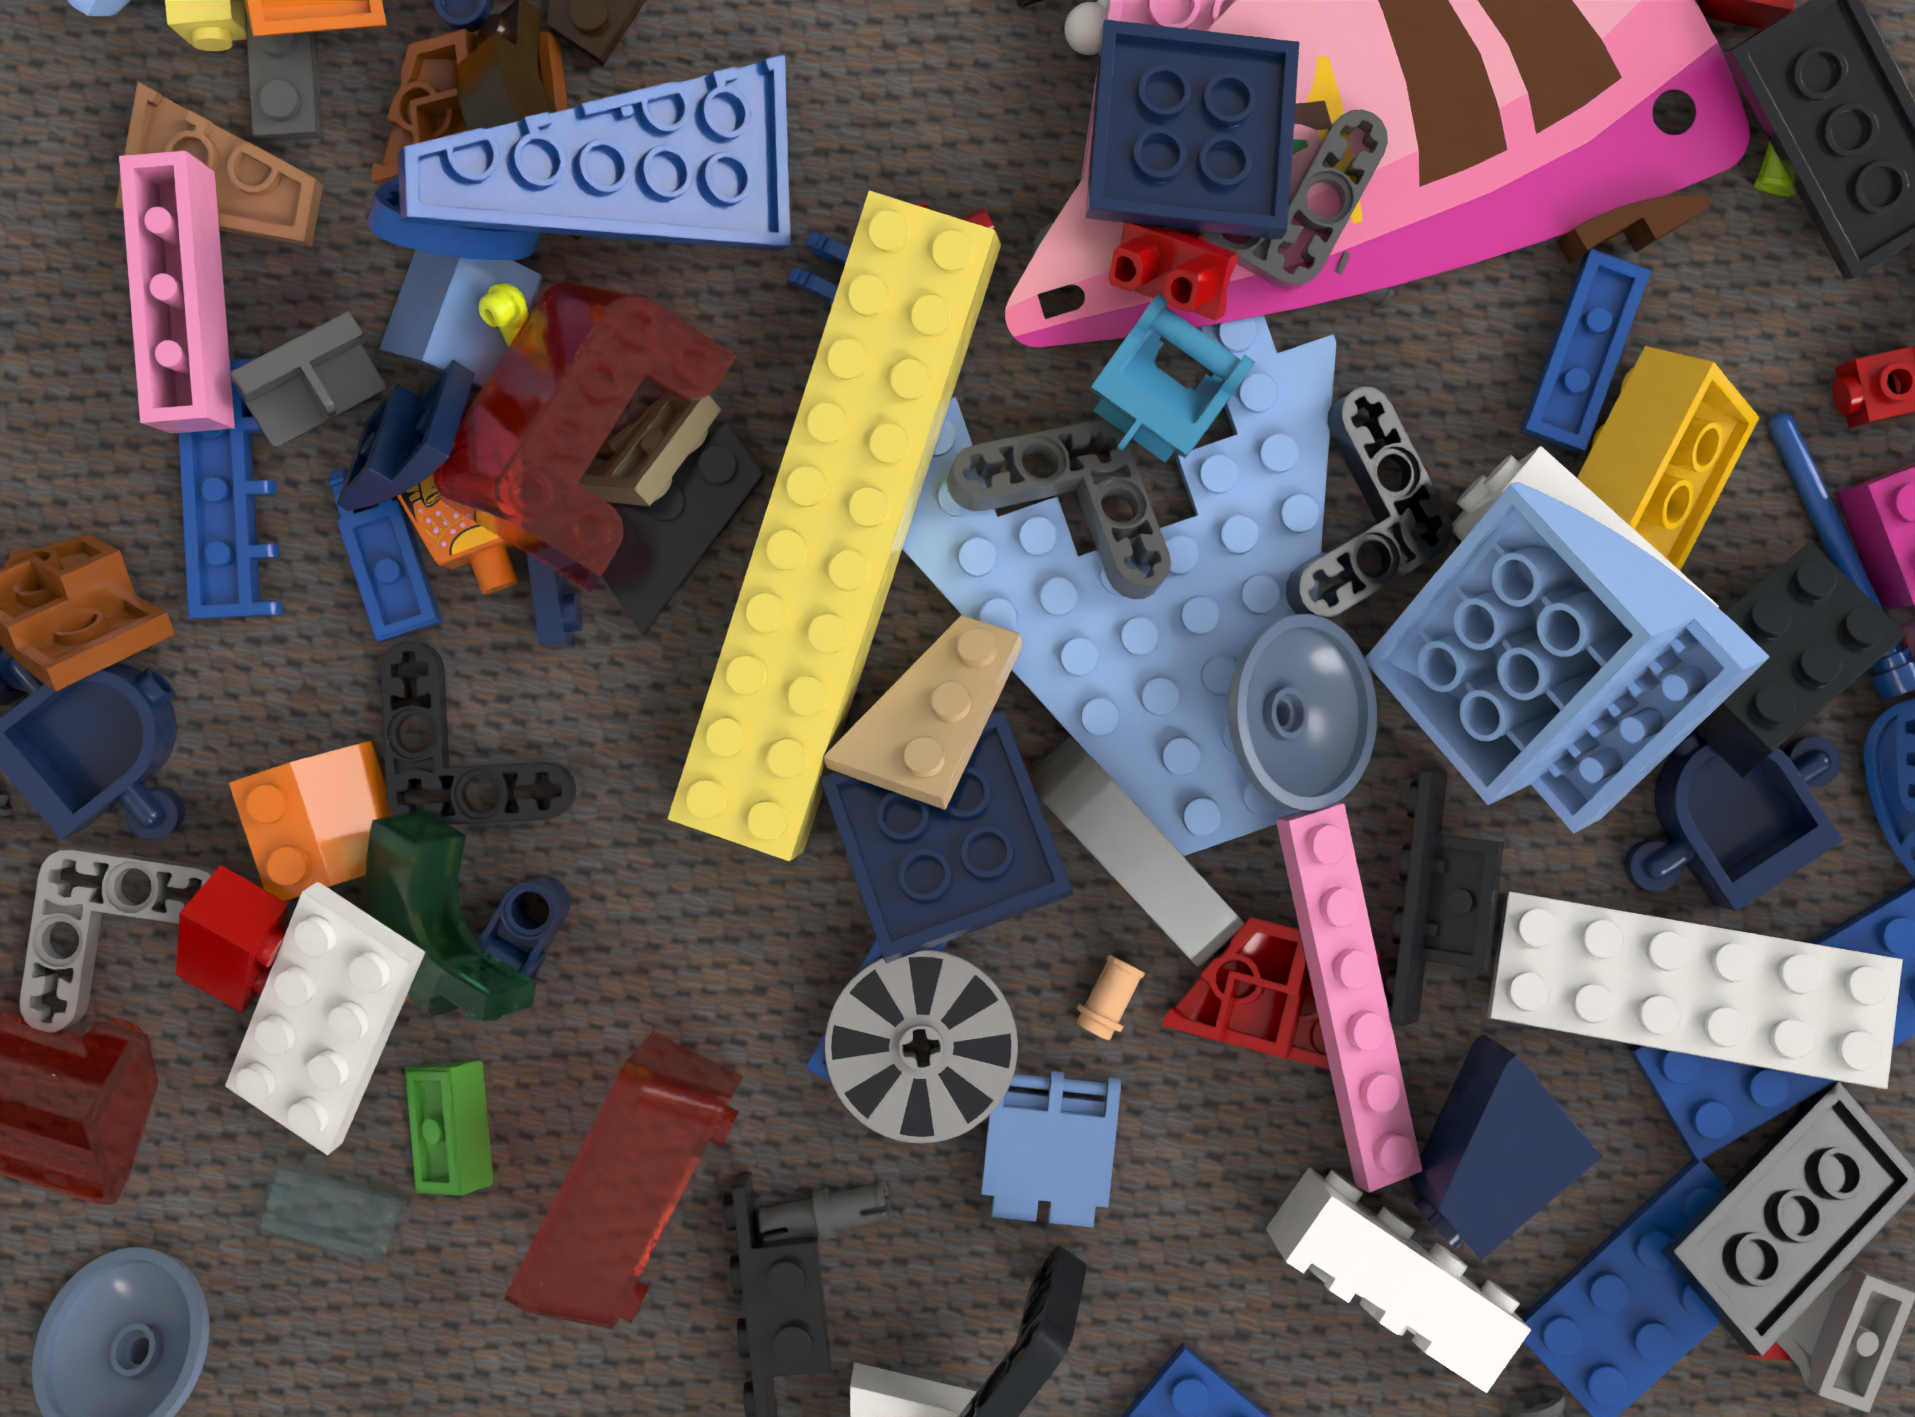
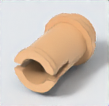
(1109, 998)

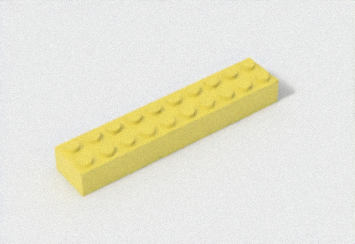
(835, 525)

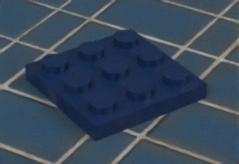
(1193, 130)
(953, 869)

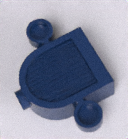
(92, 748)
(1733, 829)

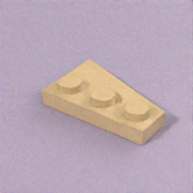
(932, 716)

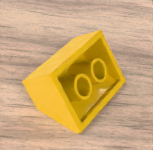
(1669, 448)

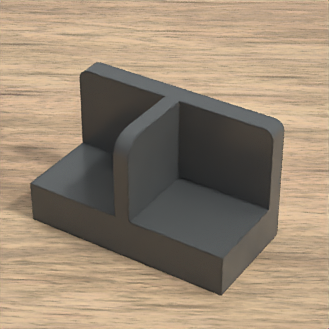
(308, 380)

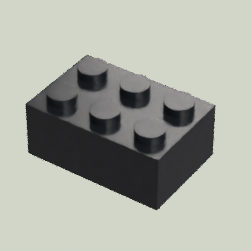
(1817, 642)

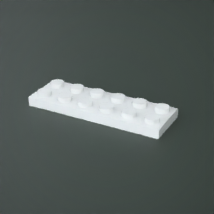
(1696, 989)

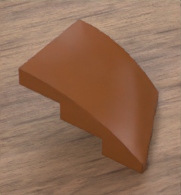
(428, 96)
(73, 611)

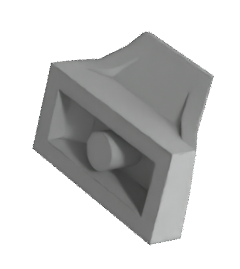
(1849, 1337)

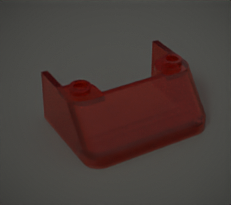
(625, 1185)

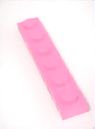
(1349, 996)

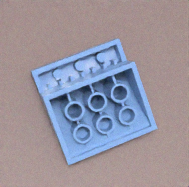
(1559, 657)

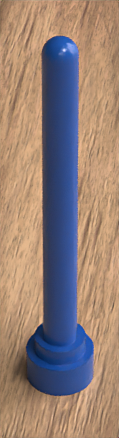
(1896, 669)

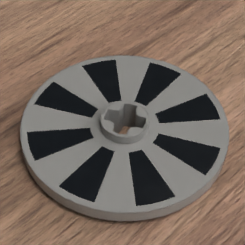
(890, 1086)

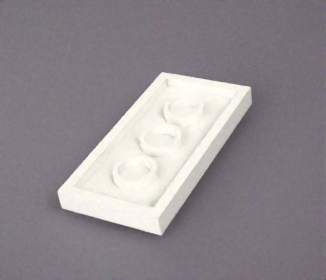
(323, 1017)

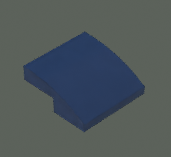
(406, 439)

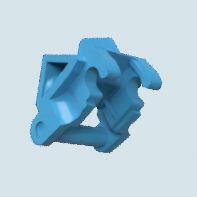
(1151, 403)

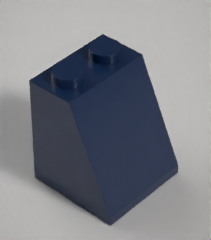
(1497, 1152)

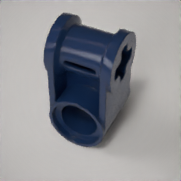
(518, 938)

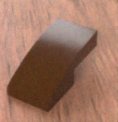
(1640, 221)

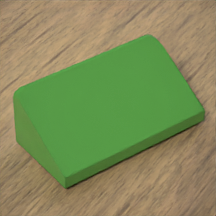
(449, 1127)

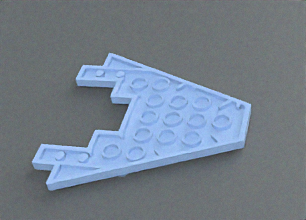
(1153, 675)

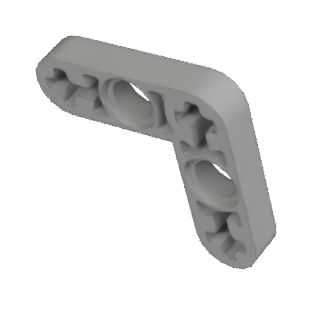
(84, 911)

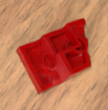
(1257, 996)

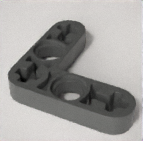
(1262, 254)
(1089, 479)

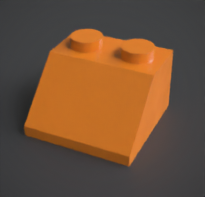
(312, 818)

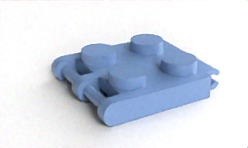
(1051, 1149)

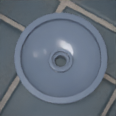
(1302, 712)
(99, 1331)

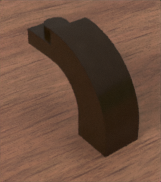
(502, 75)

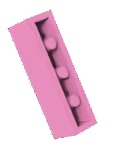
(176, 292)

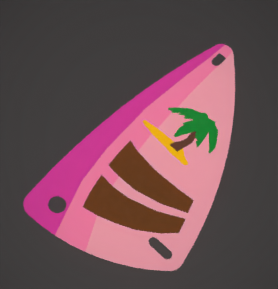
(1497, 133)

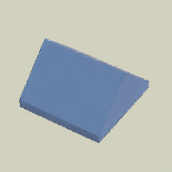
(440, 314)

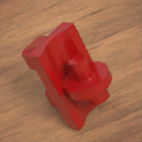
(1175, 264)

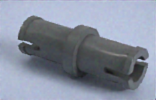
(826, 1213)

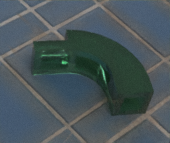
(415, 892)

